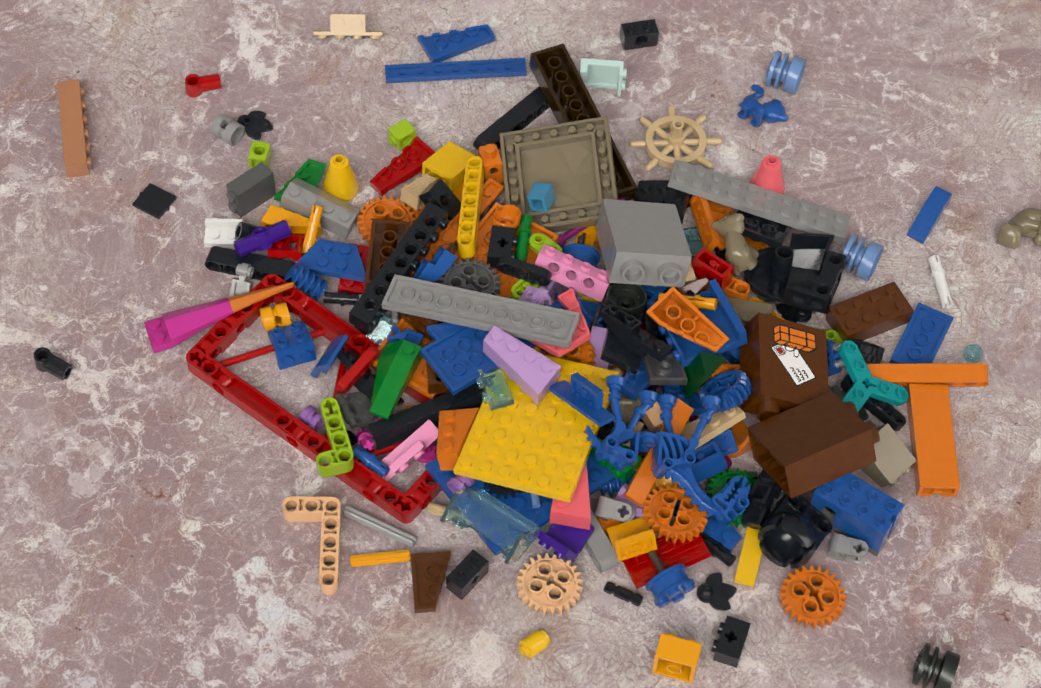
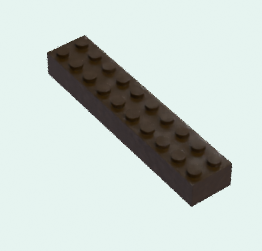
(572, 102)

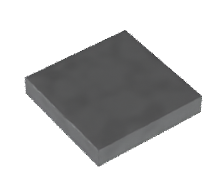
(664, 372)

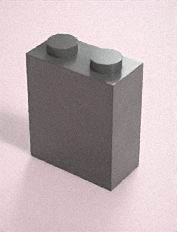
(250, 189)

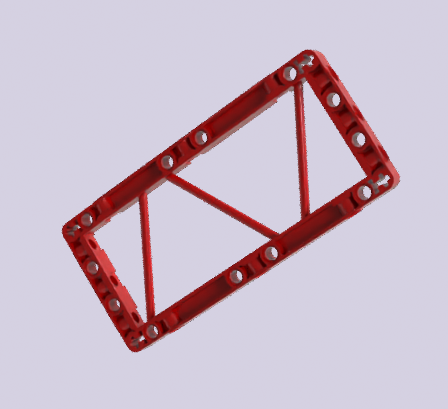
(267, 412)

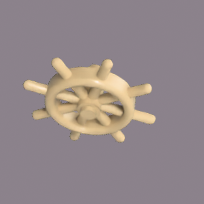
(675, 140)

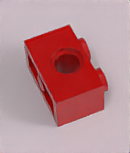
(713, 267)

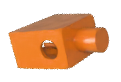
(491, 159)

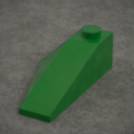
(393, 374)

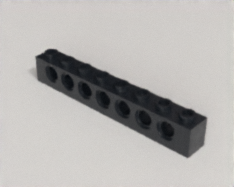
(430, 215)

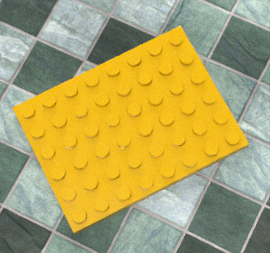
(533, 445)

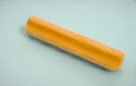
(380, 558)

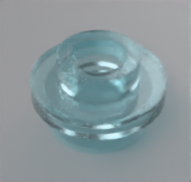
(973, 349)

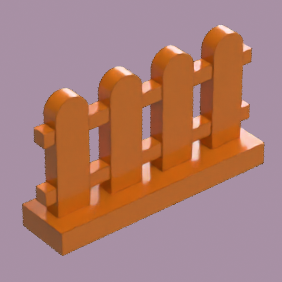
(706, 213)

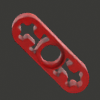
(358, 369)

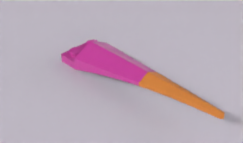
(183, 323)

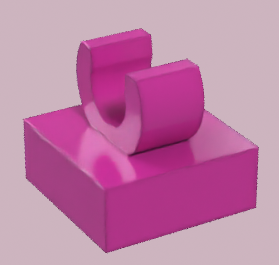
(430, 454)

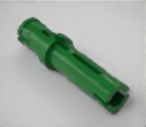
(524, 233)

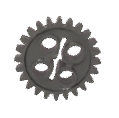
(479, 276)

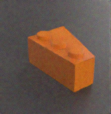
(452, 434)

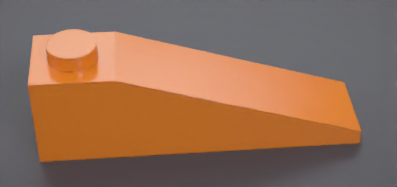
(683, 318)

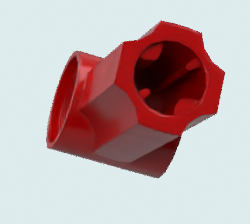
(197, 84)

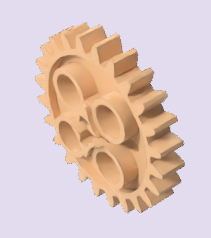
(541, 599)

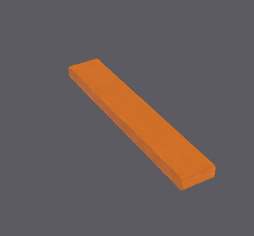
(644, 478)

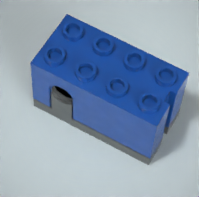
(858, 510)

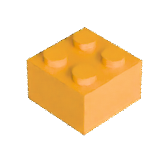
(676, 657)

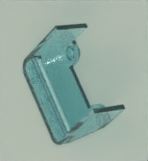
(493, 520)

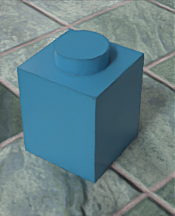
(541, 197)

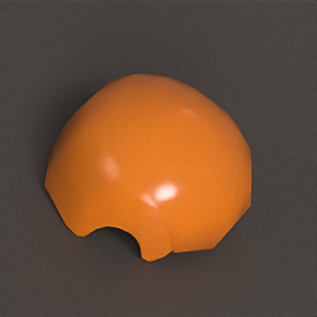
(507, 217)

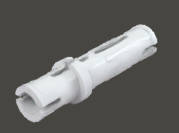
(938, 275)

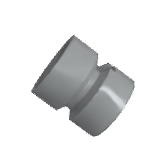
(227, 130)

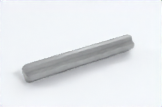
(380, 526)

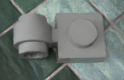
(241, 284)

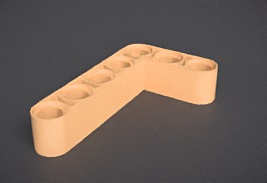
(328, 536)

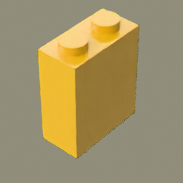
(448, 165)

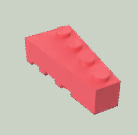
(577, 512)

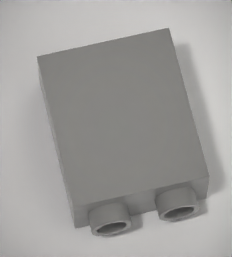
(643, 243)

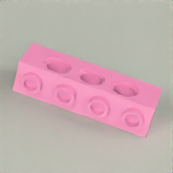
(580, 279)

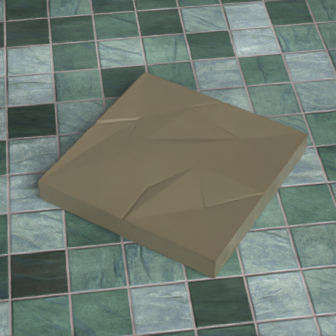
(570, 157)

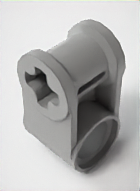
(611, 509)
(845, 549)

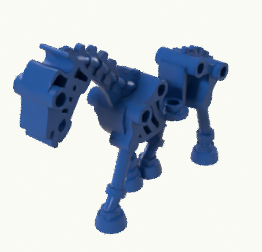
(671, 452)

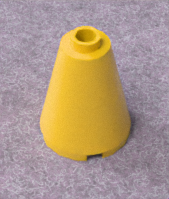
(341, 179)

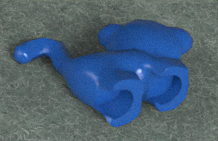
(769, 112)

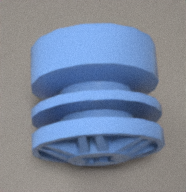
(785, 72)
(861, 257)

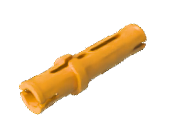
(312, 228)
(699, 302)

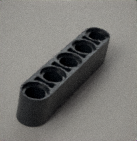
(226, 261)

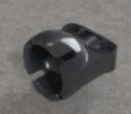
(793, 532)

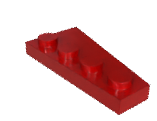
(402, 167)

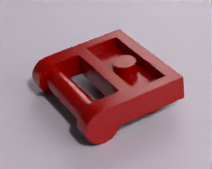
(282, 249)

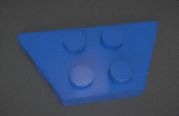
(334, 260)

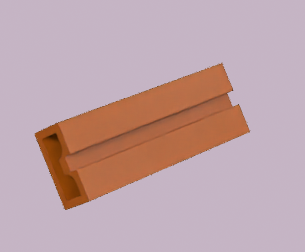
(932, 440)

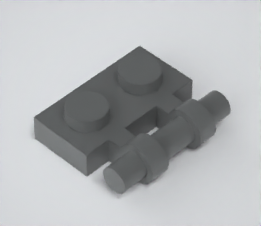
(360, 406)

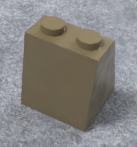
(891, 458)

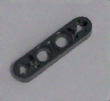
(890, 414)

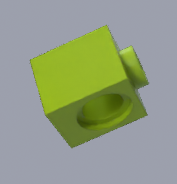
(401, 134)
(259, 153)

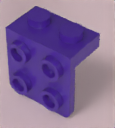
(565, 540)

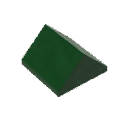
(700, 370)

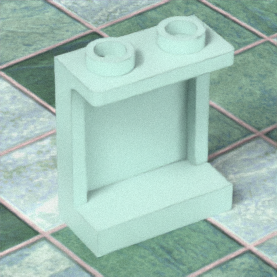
(603, 74)

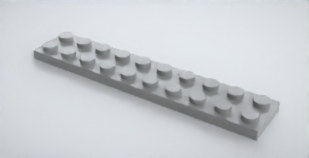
(758, 200)
(481, 311)

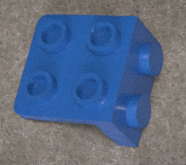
(292, 345)

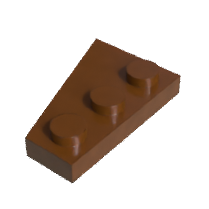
(428, 578)

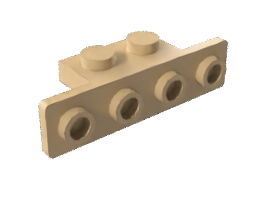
(348, 25)

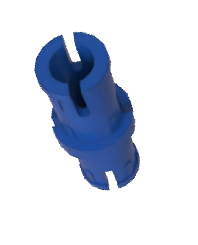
(371, 461)

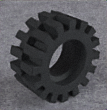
(870, 352)

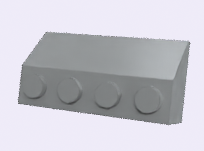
(337, 214)

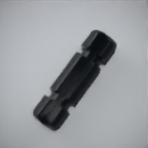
(623, 593)

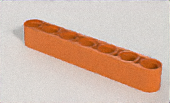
(944, 373)

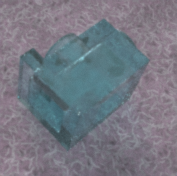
(381, 331)

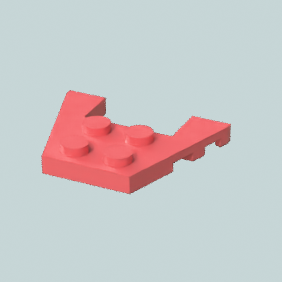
(582, 334)

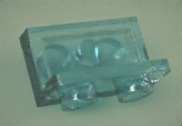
(495, 389)

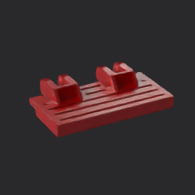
(688, 553)

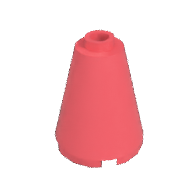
(769, 174)

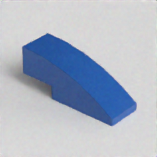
(929, 214)
(434, 269)

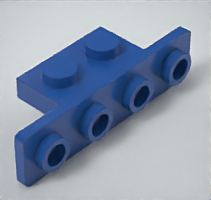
(584, 398)

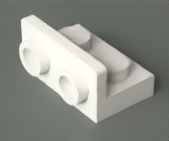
(220, 232)

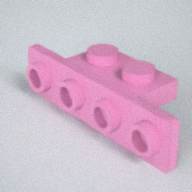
(410, 449)

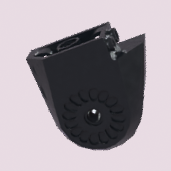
(798, 275)

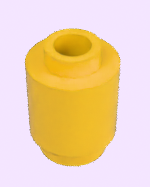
(534, 643)

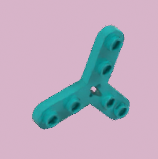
(859, 373)

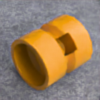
(268, 316)

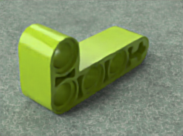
(334, 435)

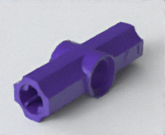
(262, 238)

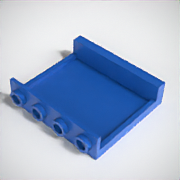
(723, 317)

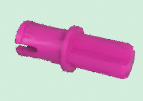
(365, 439)

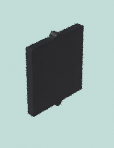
(154, 201)

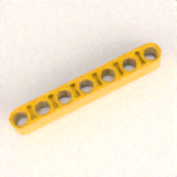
(470, 207)

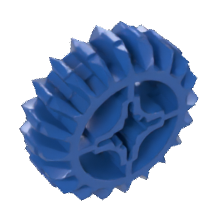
(730, 386)

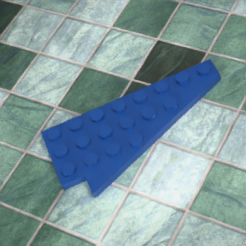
(459, 354)

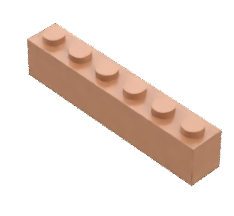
(73, 128)

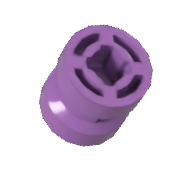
(312, 418)
(459, 483)

